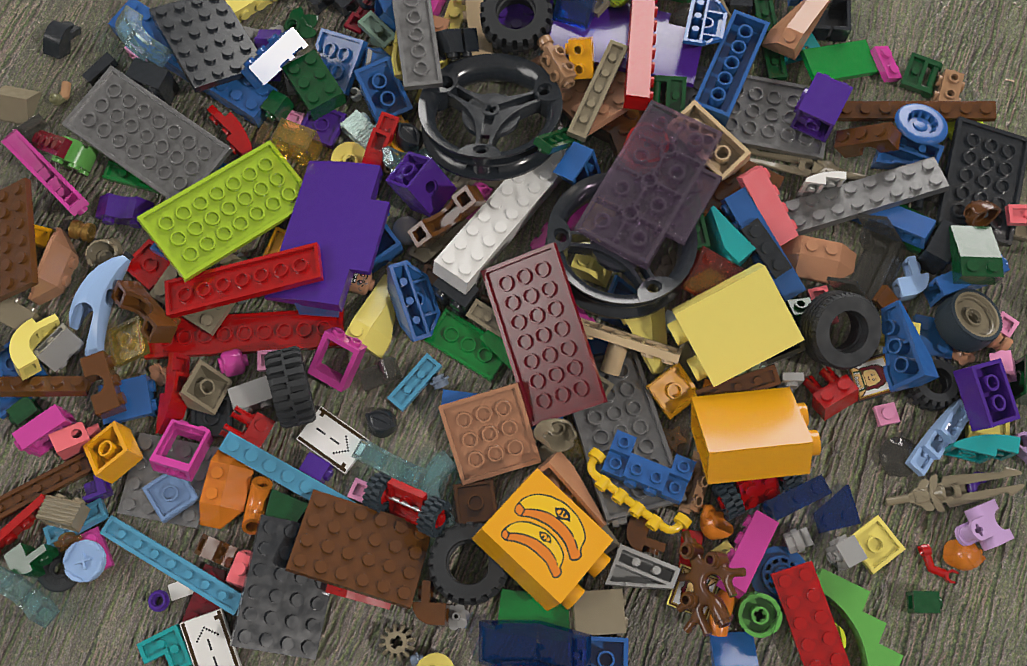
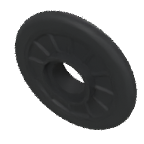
(53, 581)

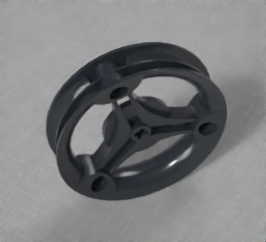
(490, 115)
(601, 302)

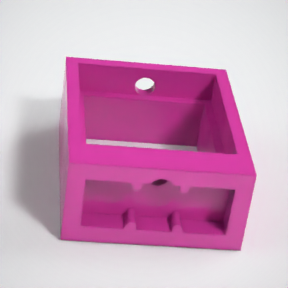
(329, 375)
(34, 435)
(176, 468)

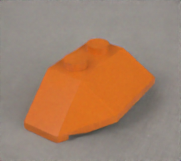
(224, 491)

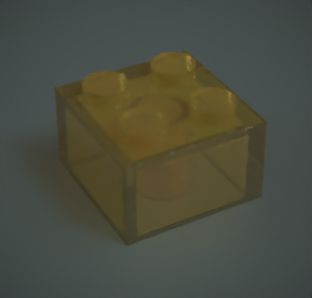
(297, 142)

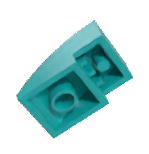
(984, 447)

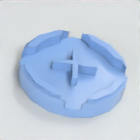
(84, 561)

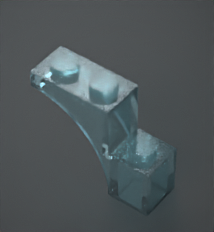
(389, 464)

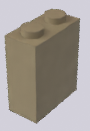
(599, 612)

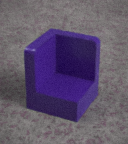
(97, 489)

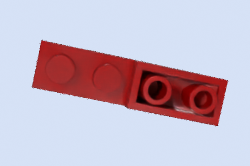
(233, 130)
(380, 137)
(170, 402)

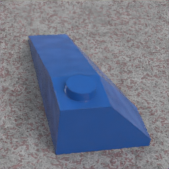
(905, 353)

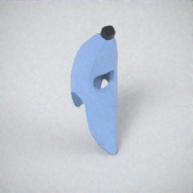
(95, 296)

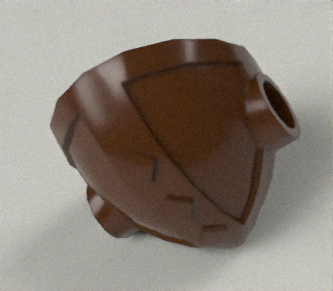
(977, 210)

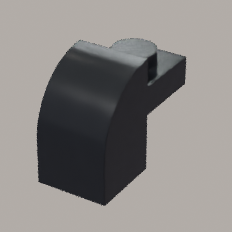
(58, 38)

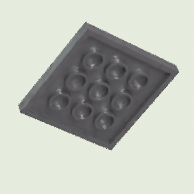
(134, 500)

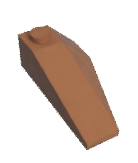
(795, 28)
(567, 479)

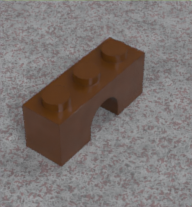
(881, 136)
(110, 399)

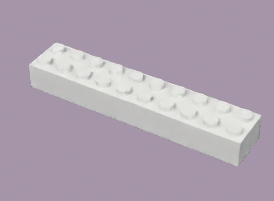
(496, 225)

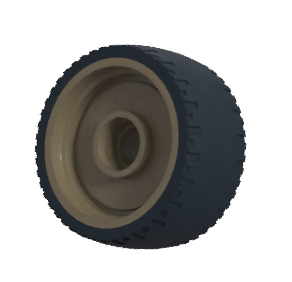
(968, 320)

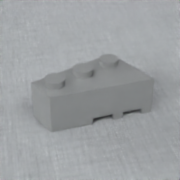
(640, 570)

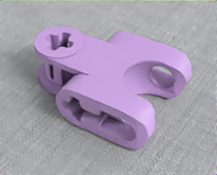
(982, 527)

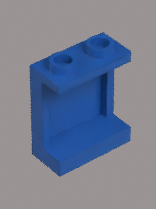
(140, 399)

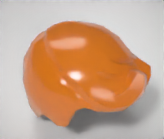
(714, 524)
(962, 557)

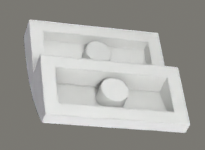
(821, 181)

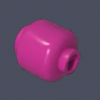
(232, 362)

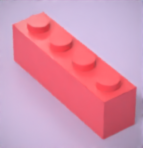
(768, 203)

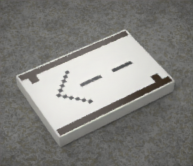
(331, 440)
(209, 640)

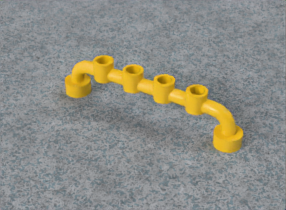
(636, 508)

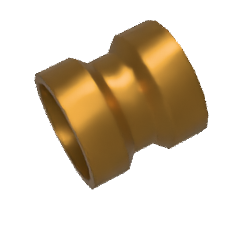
(78, 229)

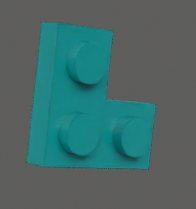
(167, 643)

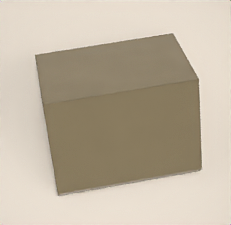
(17, 104)
(205, 388)

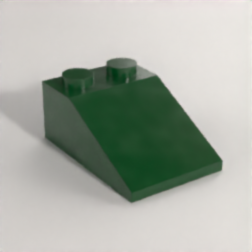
(975, 255)

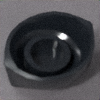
(408, 137)
(381, 422)

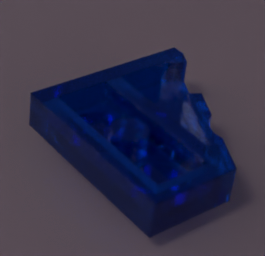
(837, 512)

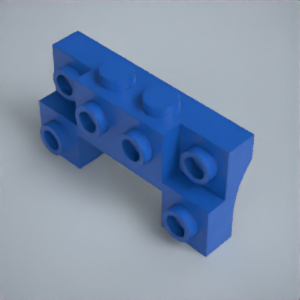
(646, 474)

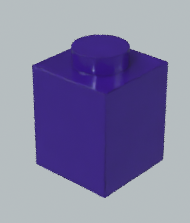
(317, 468)

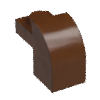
(637, 538)
(216, 550)
(428, 612)

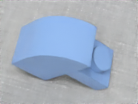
(913, 283)

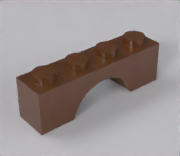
(460, 207)
(135, 298)

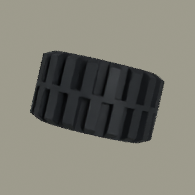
(950, 393)

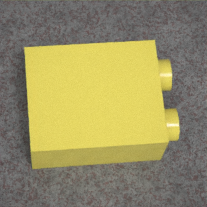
(735, 325)

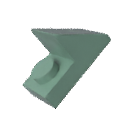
(377, 30)

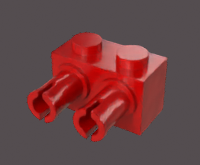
(835, 396)
(256, 426)

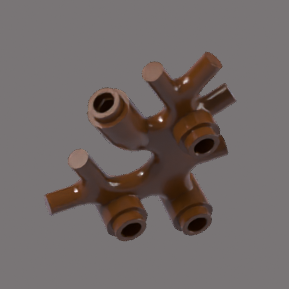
(701, 569)

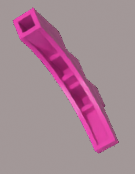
(46, 173)

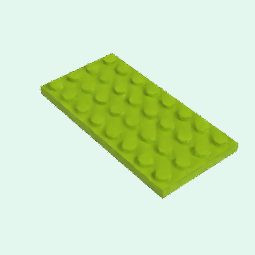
(224, 210)

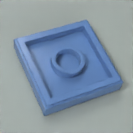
(170, 496)

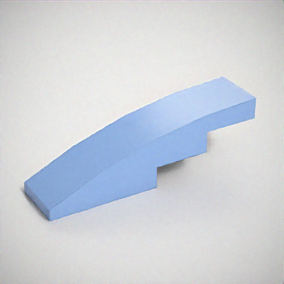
(941, 434)

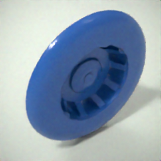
(921, 124)
(773, 553)

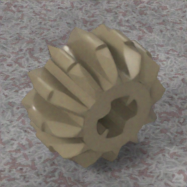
(399, 649)

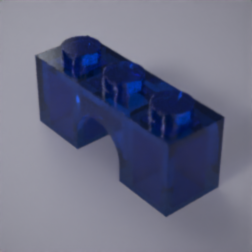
(796, 498)

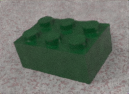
(314, 84)

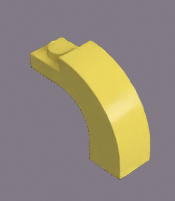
(25, 341)

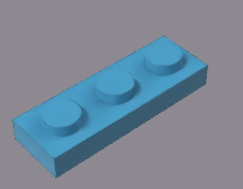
(414, 382)
(96, 515)

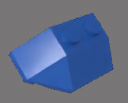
(705, 23)
(412, 300)

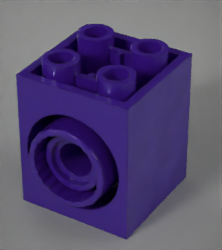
(820, 106)
(421, 184)

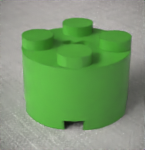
(78, 158)
(764, 625)

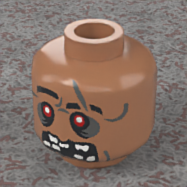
(361, 284)

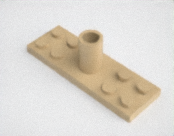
(620, 341)

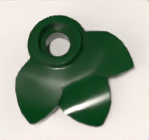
(303, 22)

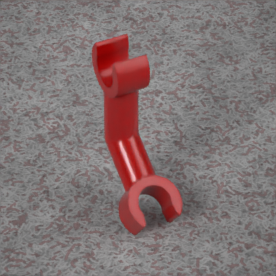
(926, 552)

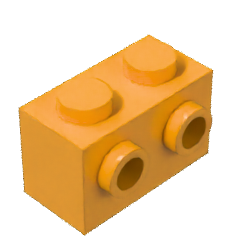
(582, 56)

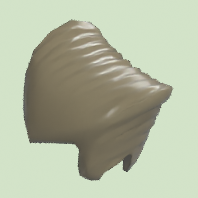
(102, 250)
(555, 434)

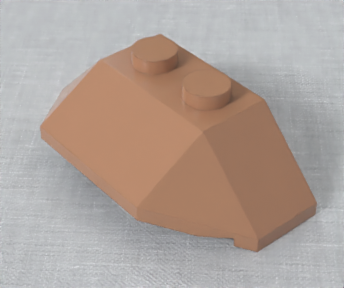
(819, 258)
(55, 268)

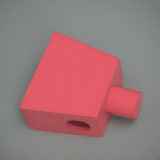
(70, 440)
(238, 569)

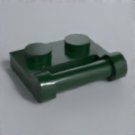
(915, 72)
(675, 91)

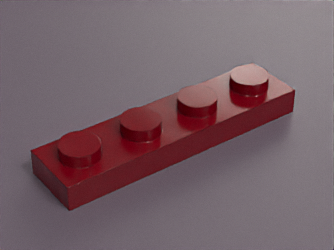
(51, 143)

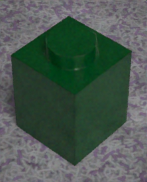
(277, 106)
(24, 411)
(924, 602)

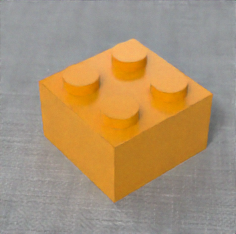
(113, 452)

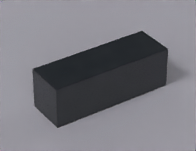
(95, 72)

